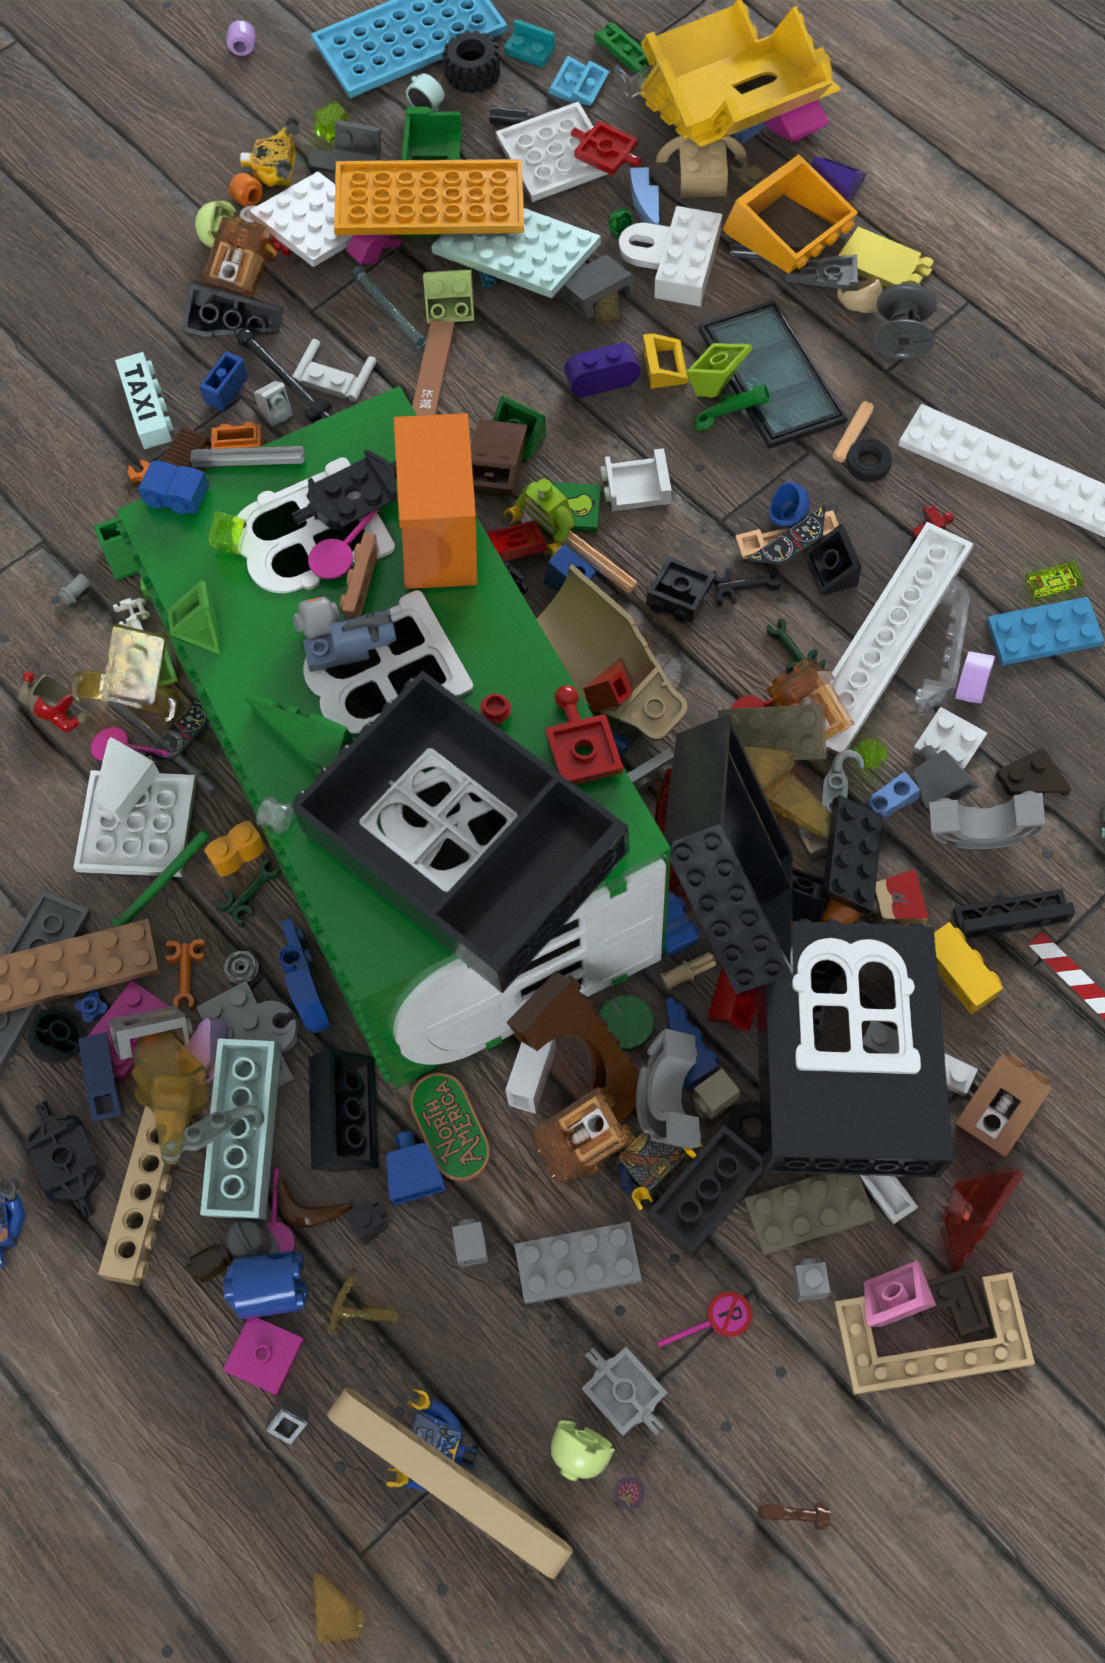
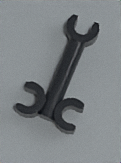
(727, 587)

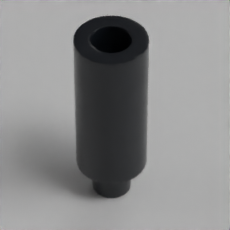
(508, 116)

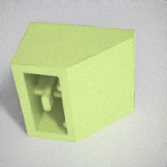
(449, 295)

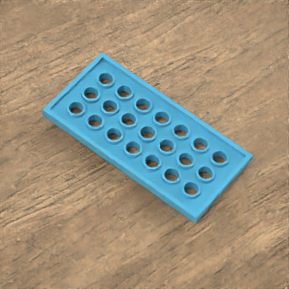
(402, 44)

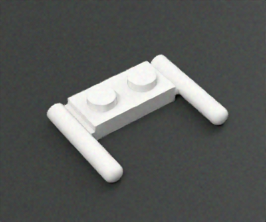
(330, 379)

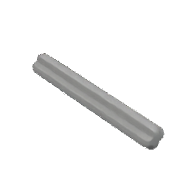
(247, 456)

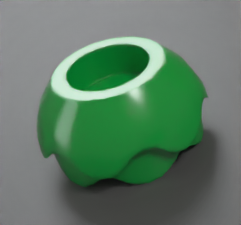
(619, 221)

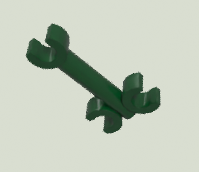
(790, 646)
(237, 906)

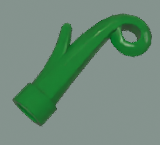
(757, 396)

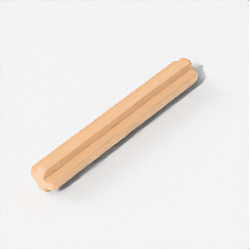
(600, 563)

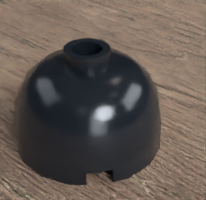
(55, 1035)

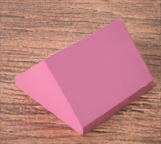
(897, 1295)

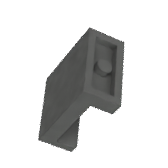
(595, 283)

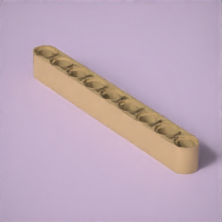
(450, 1482)

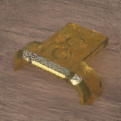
(130, 674)

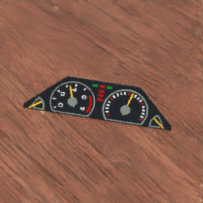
(793, 540)
(181, 732)

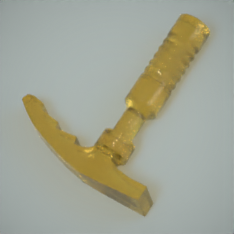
(365, 1313)

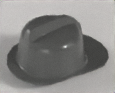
(249, 1239)

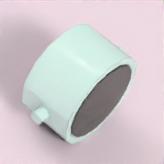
(425, 92)

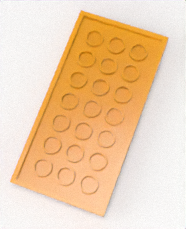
(428, 197)

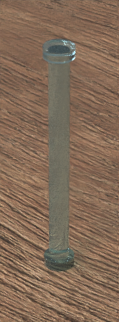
(358, 273)

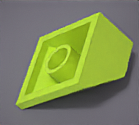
(716, 368)

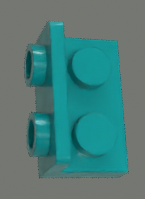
(530, 44)

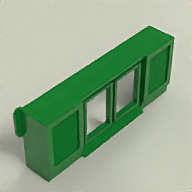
(431, 137)

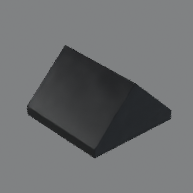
(834, 562)

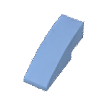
(644, 196)

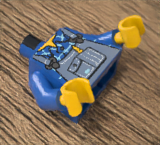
(442, 1431)

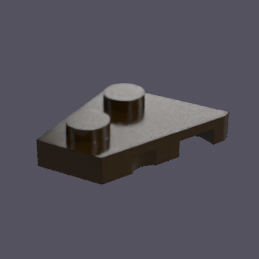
(1033, 773)

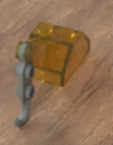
(790, 797)
(174, 1089)

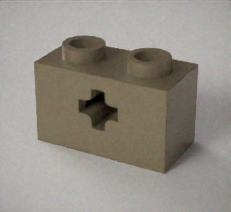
(715, 1097)

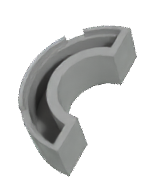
(987, 827)
(660, 1091)

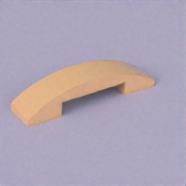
(753, 541)

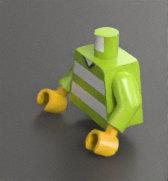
(548, 509)

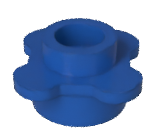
(96, 1012)

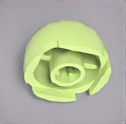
(209, 219)
(579, 1452)

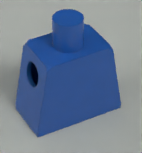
(559, 566)
(412, 1171)

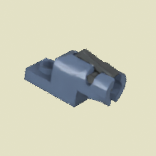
(350, 641)

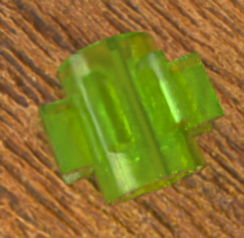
(872, 752)

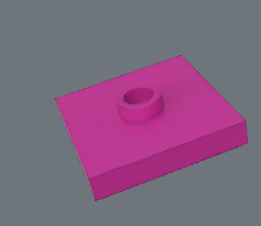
(263, 1355)

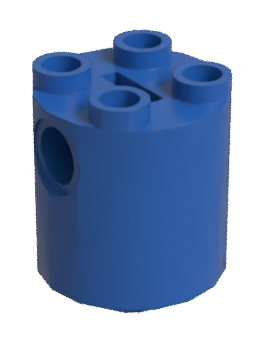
(266, 1284)

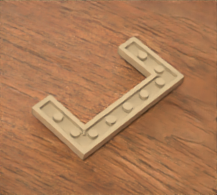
(1006, 1351)

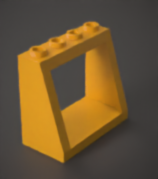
(805, 187)

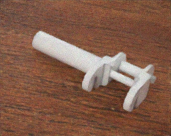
(134, 620)

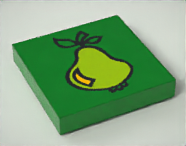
(583, 503)

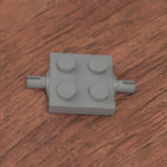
(624, 1391)

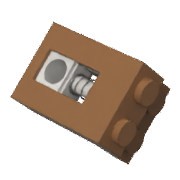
(1018, 1082)

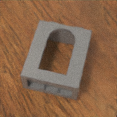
(145, 1024)

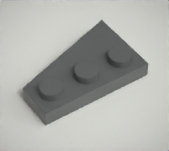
(827, 272)

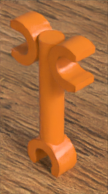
(183, 954)

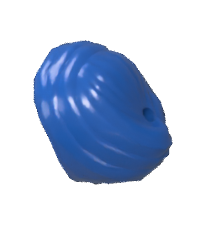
(789, 505)

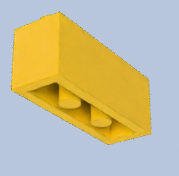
(964, 969)

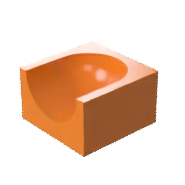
(436, 500)

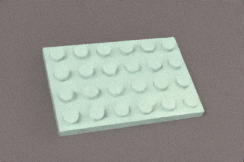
(536, 260)

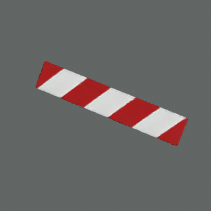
(1069, 972)

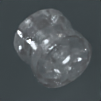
(274, 815)

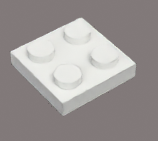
(953, 735)

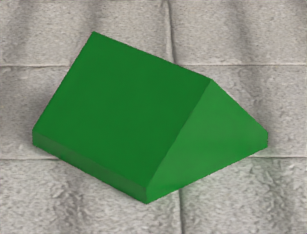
(515, 412)

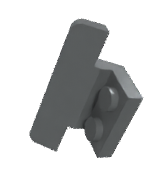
(352, 143)

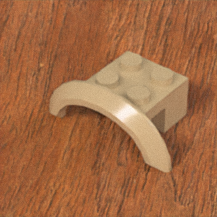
(702, 168)

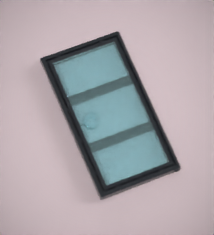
(798, 394)

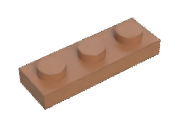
(360, 577)

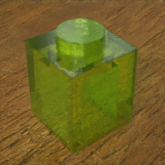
(326, 118)
(227, 533)

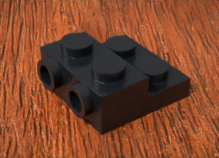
(679, 590)

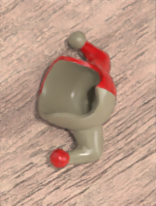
(49, 701)

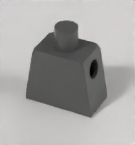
(941, 776)

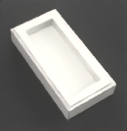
(890, 1196)

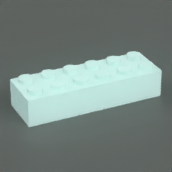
(241, 1159)

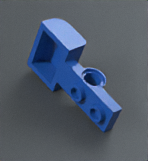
(301, 981)

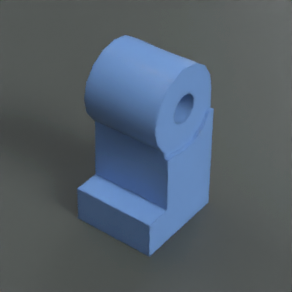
(894, 796)

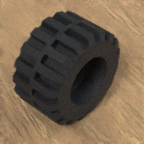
(471, 61)

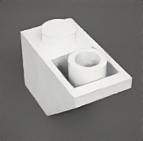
(274, 402)

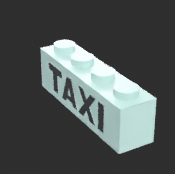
(144, 401)

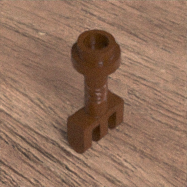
(819, 1515)

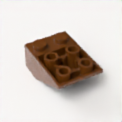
(497, 457)

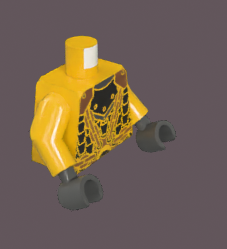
(274, 157)

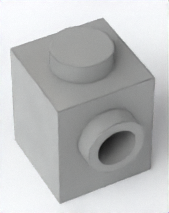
(811, 1280)

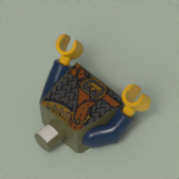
(647, 1166)

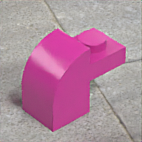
(368, 248)

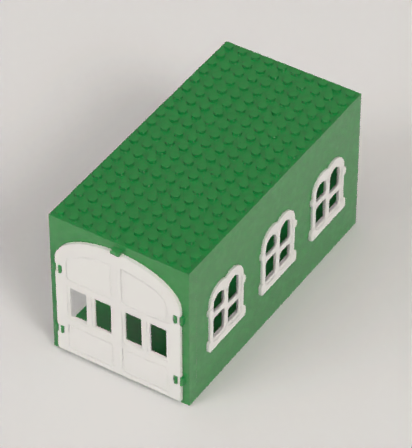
(399, 982)

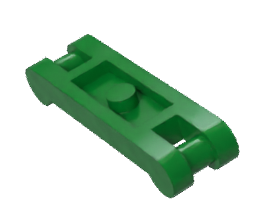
(622, 47)

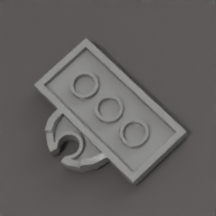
(253, 1021)

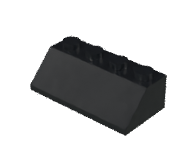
(343, 1111)

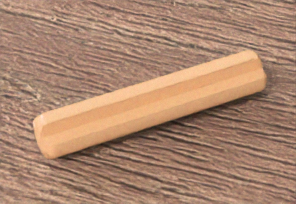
(853, 431)

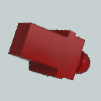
(933, 517)

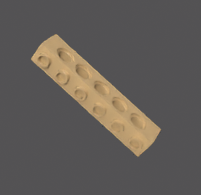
(113, 1264)

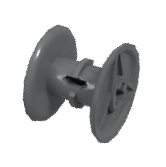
(905, 309)

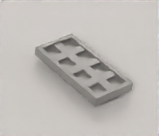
(577, 1263)

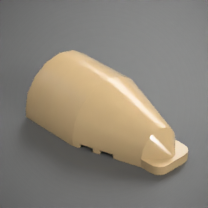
(591, 635)

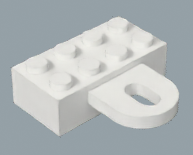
(678, 252)

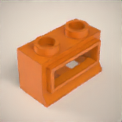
(244, 436)

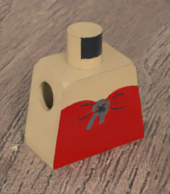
(899, 900)

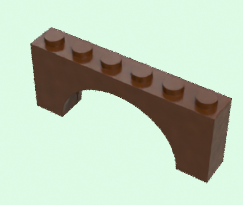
(563, 1010)

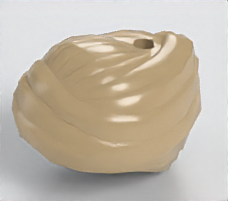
(864, 299)

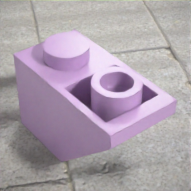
(204, 1043)

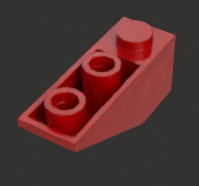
(610, 687)

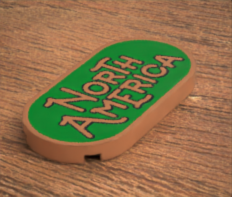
(450, 1127)

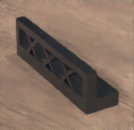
(1013, 920)

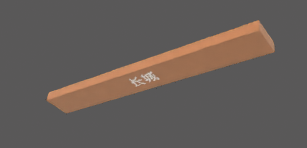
(433, 367)

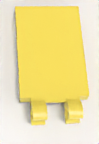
(886, 259)

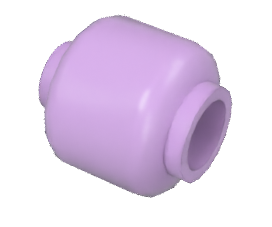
(241, 38)

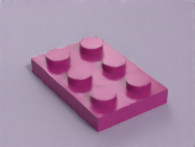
(131, 1001)

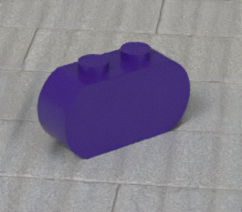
(602, 370)

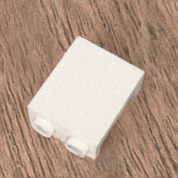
(637, 482)

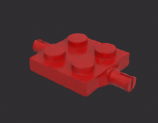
(606, 147)

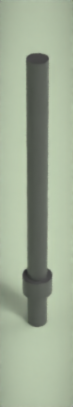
(153, 735)

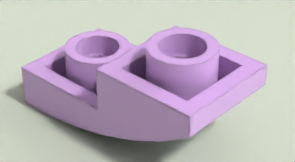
(975, 677)

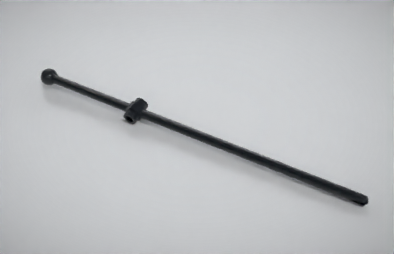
(317, 408)

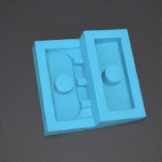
(578, 82)

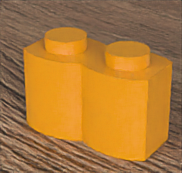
(239, 846)

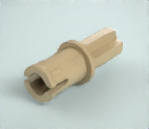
(688, 970)

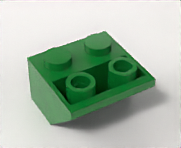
(115, 549)

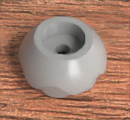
(239, 959)

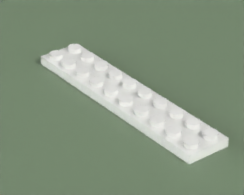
(1007, 468)
(895, 625)

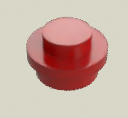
(495, 708)

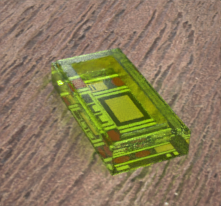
(1055, 579)

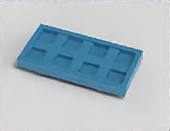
(1044, 631)

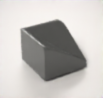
(287, 1420)

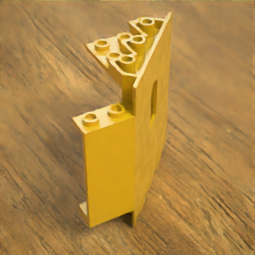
(710, 56)

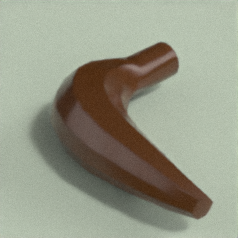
(307, 1216)

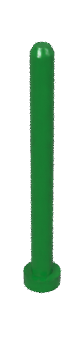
(162, 879)

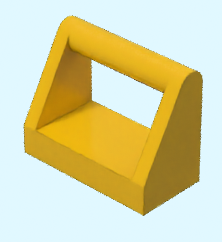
(659, 377)

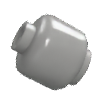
(315, 617)

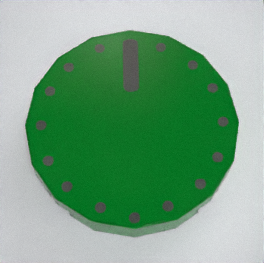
(628, 1020)

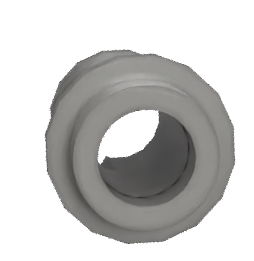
(74, 589)

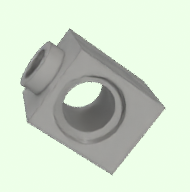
(470, 1243)

